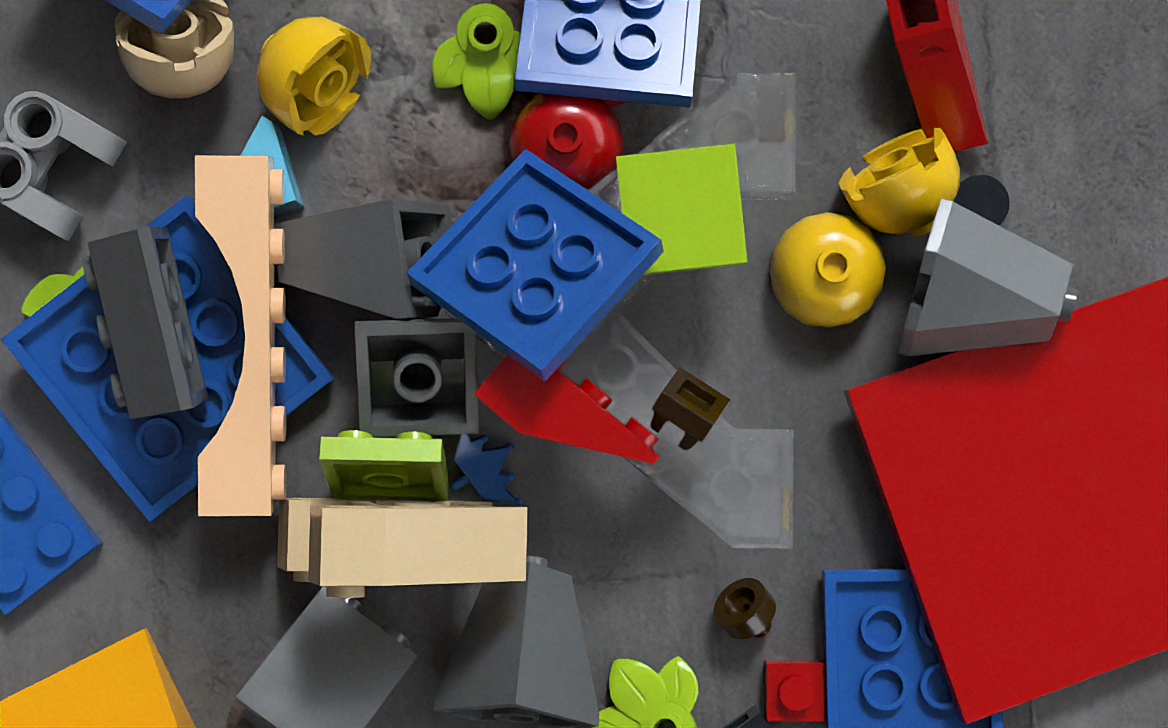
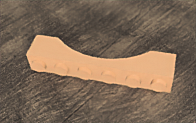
(237, 209)

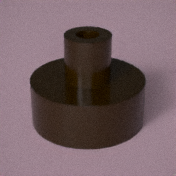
(745, 609)

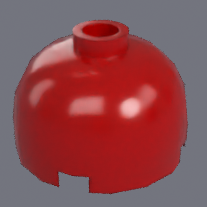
(570, 135)

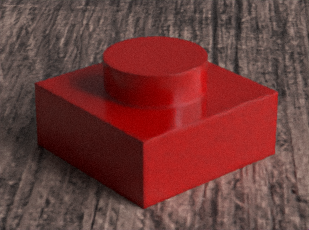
(794, 690)

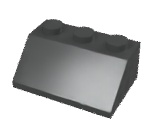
(145, 322)

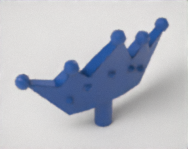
(483, 468)

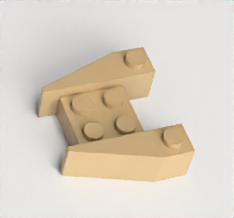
(399, 543)

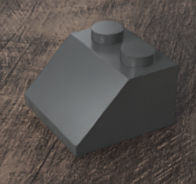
(416, 377)

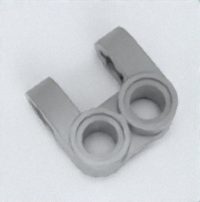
(39, 154)

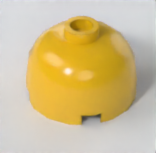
(309, 73)
(903, 183)
(827, 270)

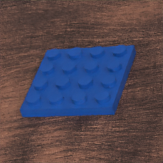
(159, 453)

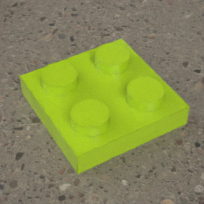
(385, 468)

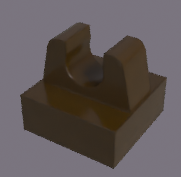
(689, 406)

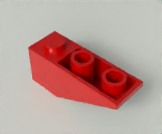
(938, 69)
(563, 411)

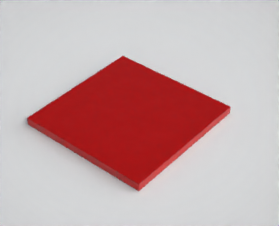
(1032, 499)

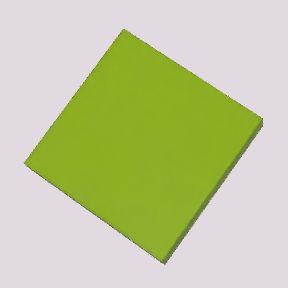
(687, 202)

